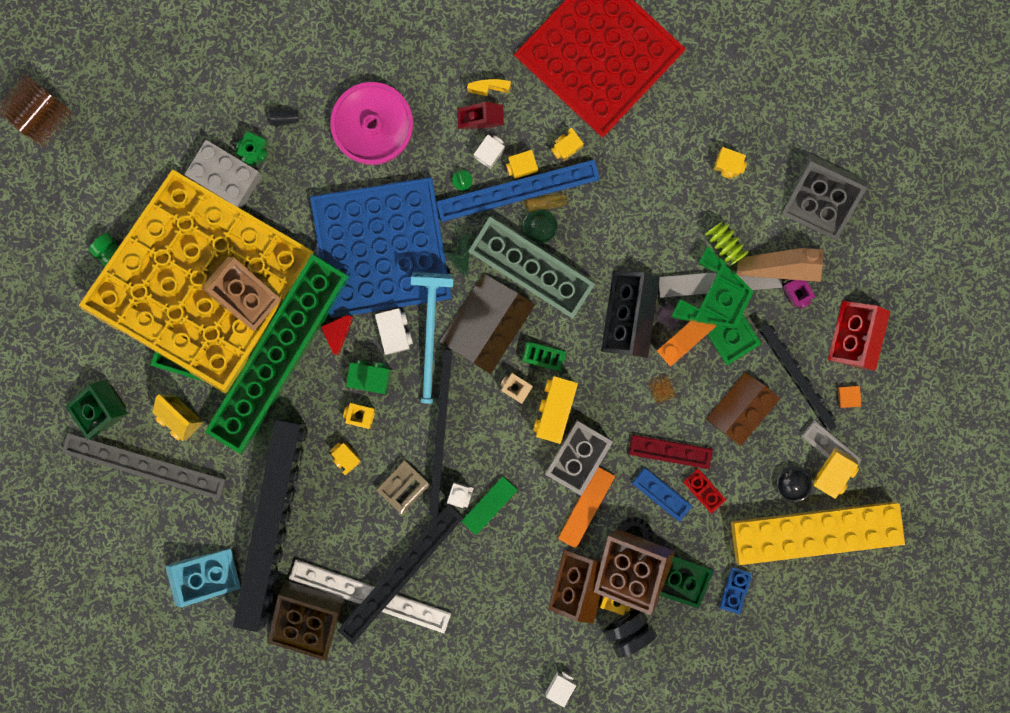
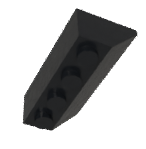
(630, 313)

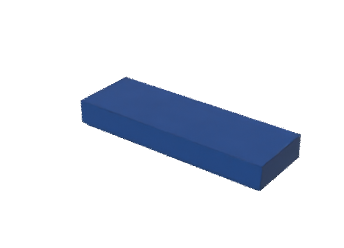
(661, 494)

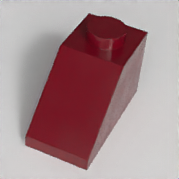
(481, 116)

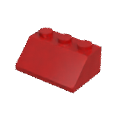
(859, 335)

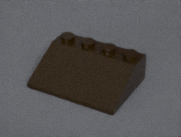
(487, 323)

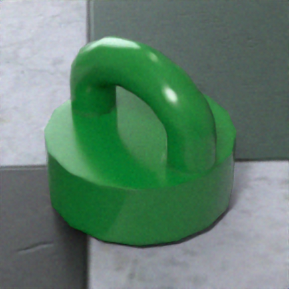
(462, 180)

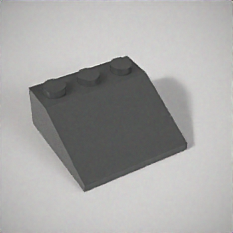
(824, 197)

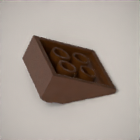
(633, 571)

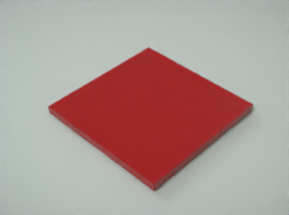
(599, 57)

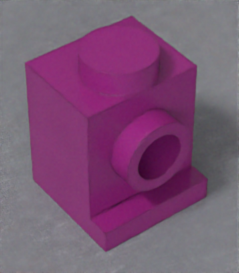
(803, 286)

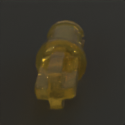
(546, 202)

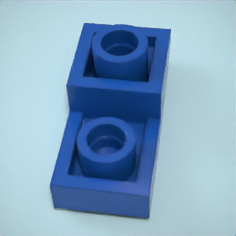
(735, 590)

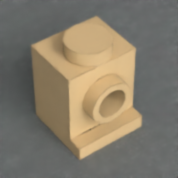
(524, 387)

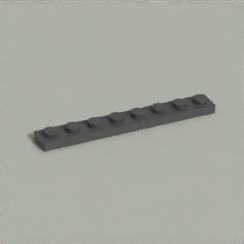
(144, 466)

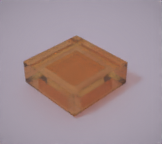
(662, 390)

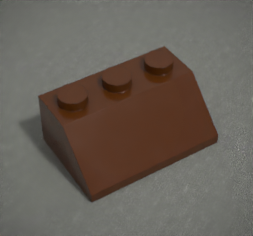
(743, 409)
(575, 586)

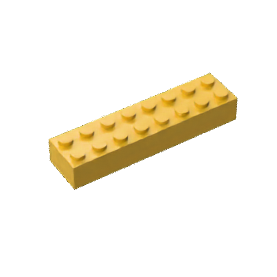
(817, 533)

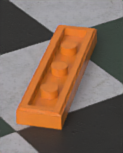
(586, 508)

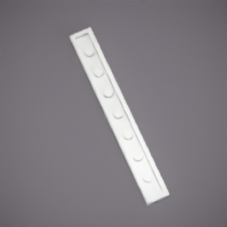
(357, 591)

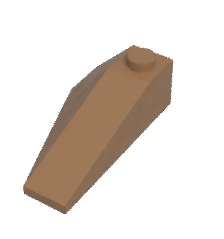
(789, 264)

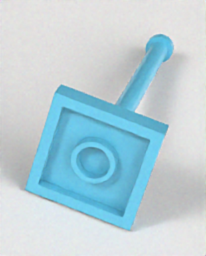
(432, 282)

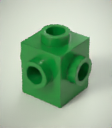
(251, 142)

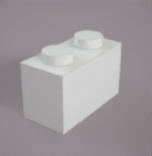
(393, 331)

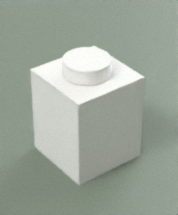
(489, 151)
(561, 688)

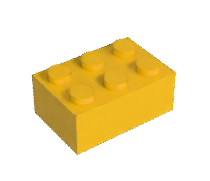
(555, 409)

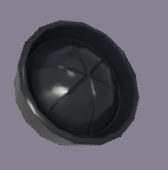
(794, 484)

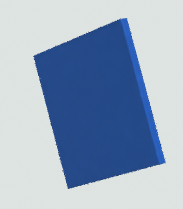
(379, 241)

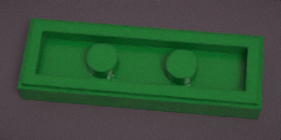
(489, 505)

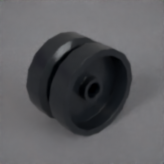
(630, 633)

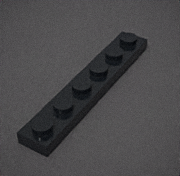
(803, 383)

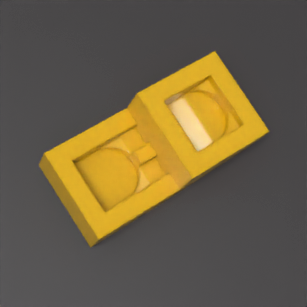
(482, 87)

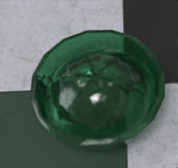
(540, 226)

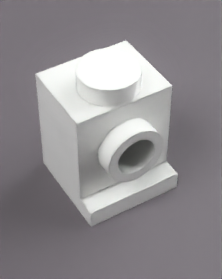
(460, 495)

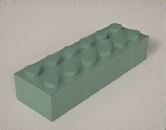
(532, 266)

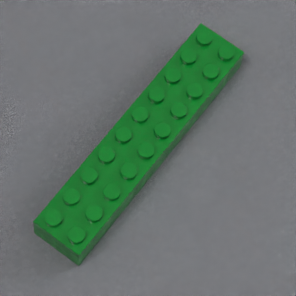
(277, 354)

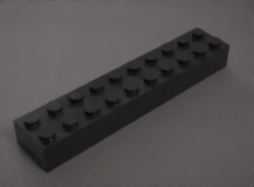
(269, 525)

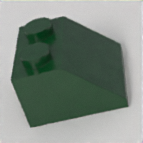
(96, 409)

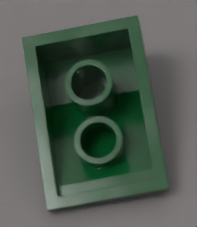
(685, 581)

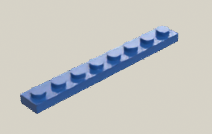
(518, 191)

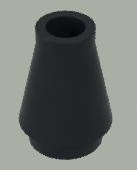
(282, 117)

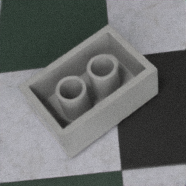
(223, 174)
(578, 457)

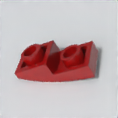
(704, 491)

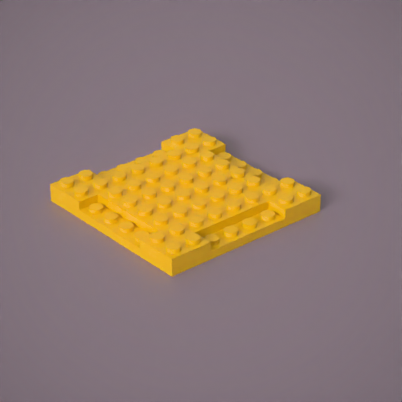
(167, 257)

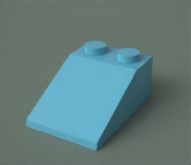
(202, 577)

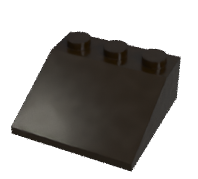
(305, 620)

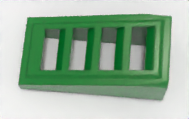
(529, 346)

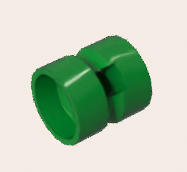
(103, 248)

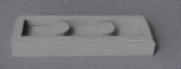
(824, 441)

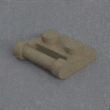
(398, 482)

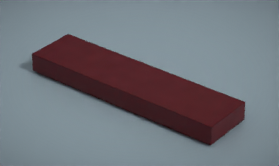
(670, 451)

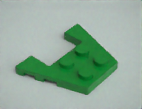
(724, 299)

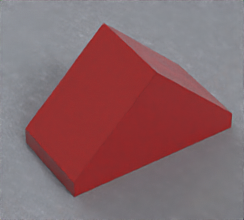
(336, 333)

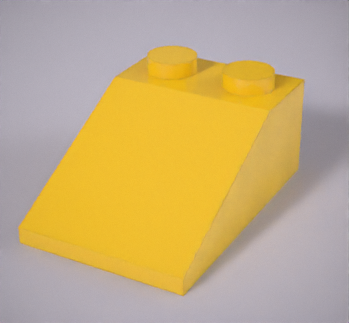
(176, 416)

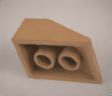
(241, 293)

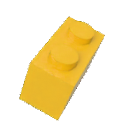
(836, 473)

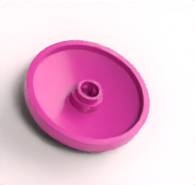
(371, 123)

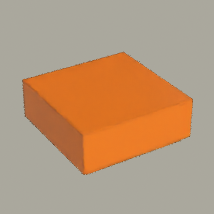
(849, 396)

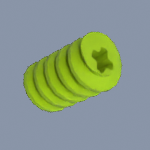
(727, 243)

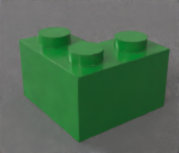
(369, 378)

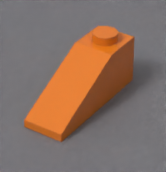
(683, 341)

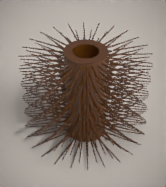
(34, 111)

